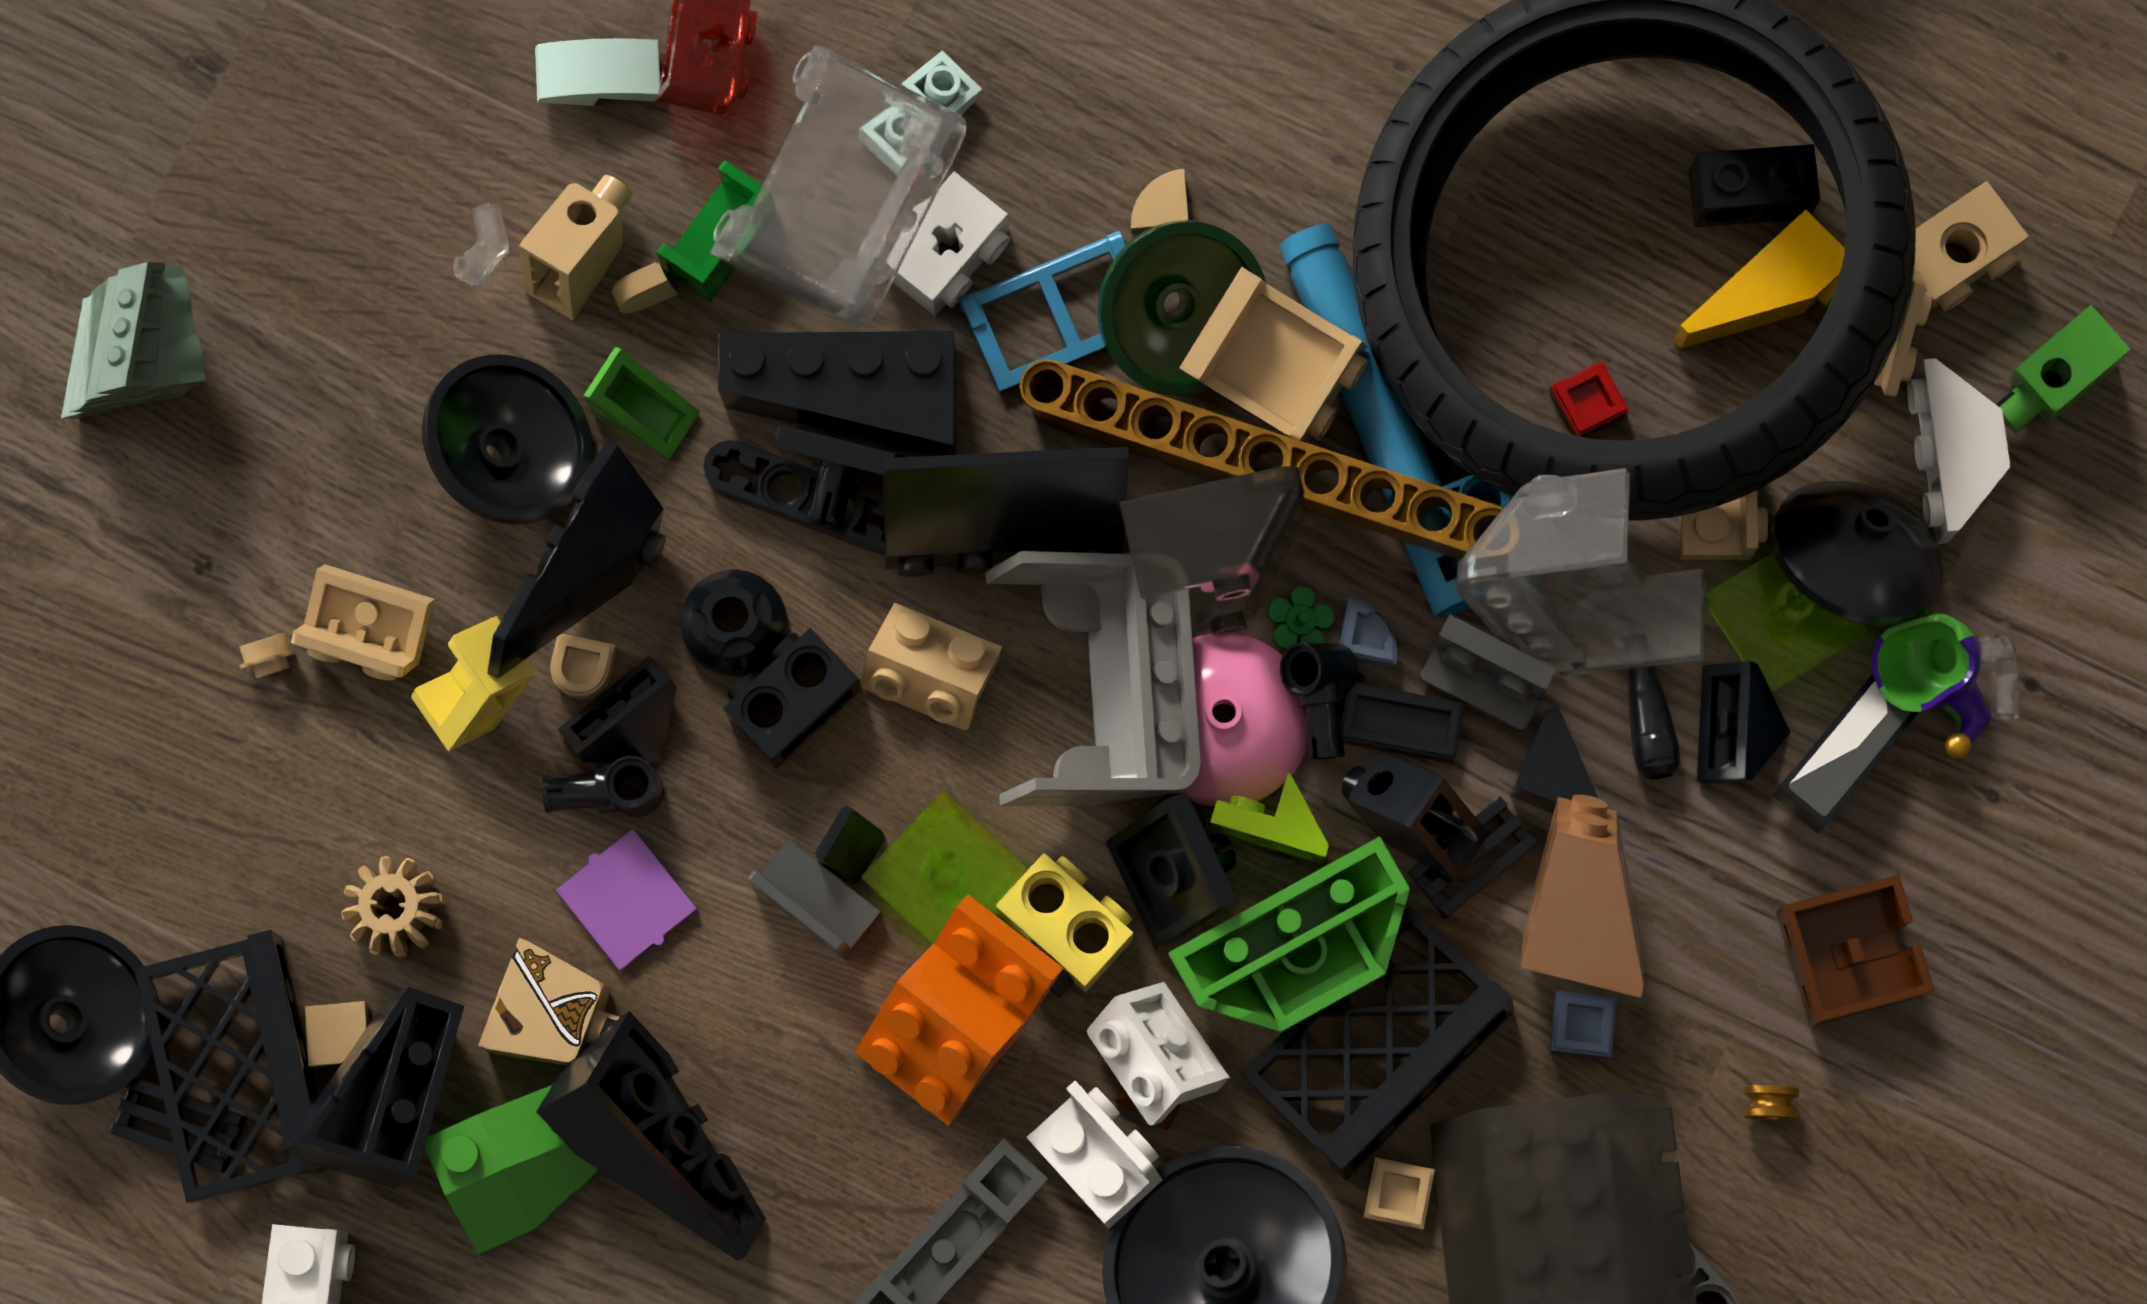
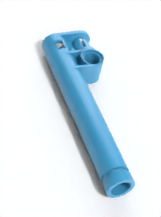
(1379, 420)

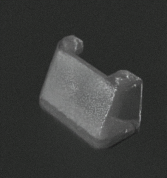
(843, 189)

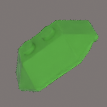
(1300, 944)

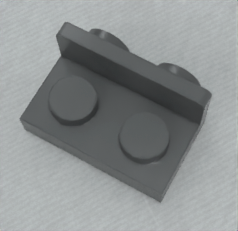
(1486, 674)

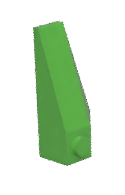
(505, 1171)

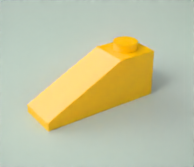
(1774, 285)

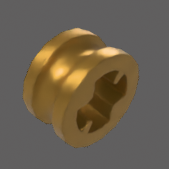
(1771, 1102)

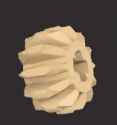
(385, 929)

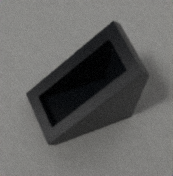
(1552, 766)

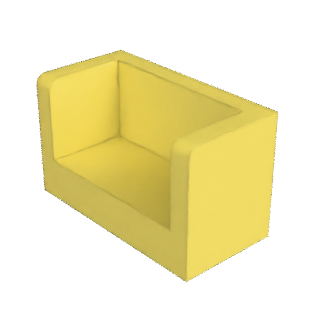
(467, 698)

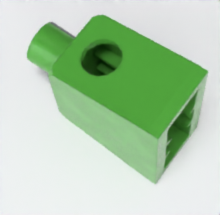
(2078, 355)

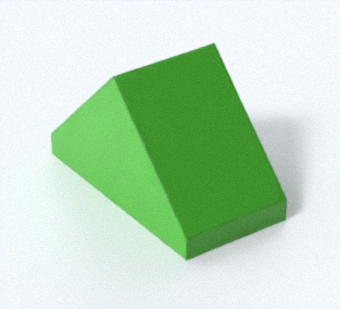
(640, 404)

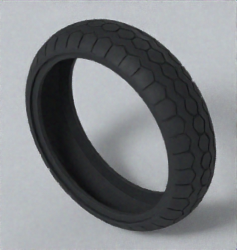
(1536, 42)

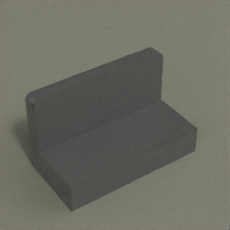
(815, 899)

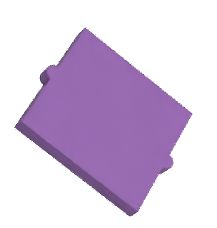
(626, 900)

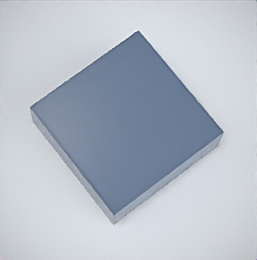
(1583, 1024)

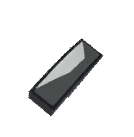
(1843, 756)

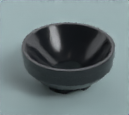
(741, 650)

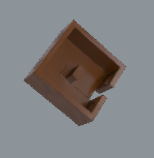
(1849, 951)

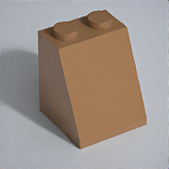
(1583, 902)

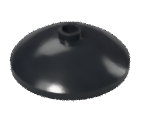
(522, 415)
(1857, 552)
(96, 991)

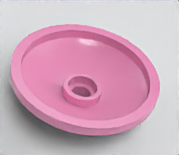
(1267, 733)

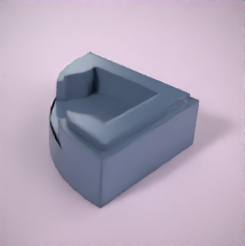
(1368, 635)

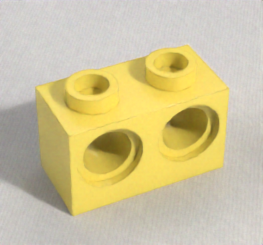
(1056, 930)

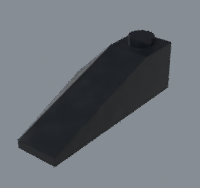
(585, 564)
(635, 1126)

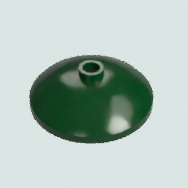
(1166, 259)

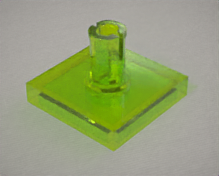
(1777, 623)
(939, 864)

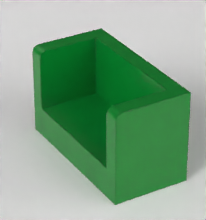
(691, 258)

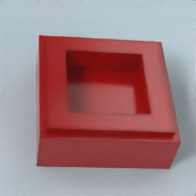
(1589, 400)

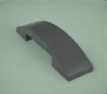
(959, 1231)

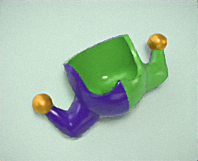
(1933, 666)

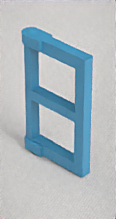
(1075, 350)

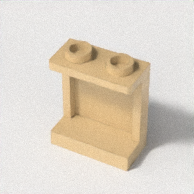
(1275, 358)

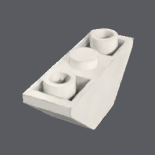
(1958, 446)

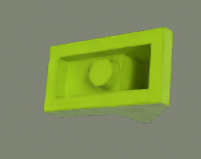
(1289, 832)

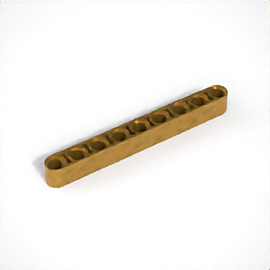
(1243, 449)

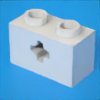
(960, 215)

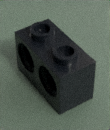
(1753, 185)
(803, 707)

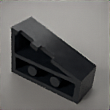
(384, 1094)

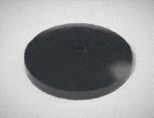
(1227, 1232)

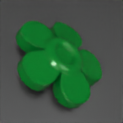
(1298, 619)

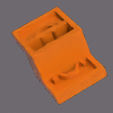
(958, 1010)

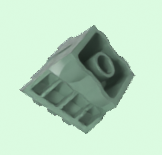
(134, 342)

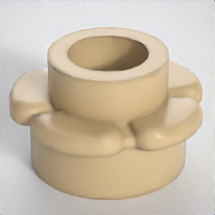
(267, 655)

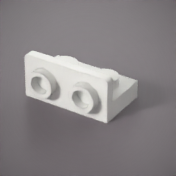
(1155, 1051)
(1095, 1156)
(307, 1265)

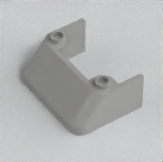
(1138, 680)

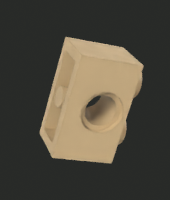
(1980, 225)

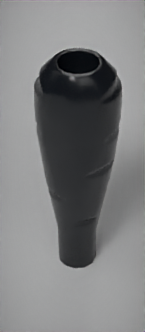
(1651, 726)

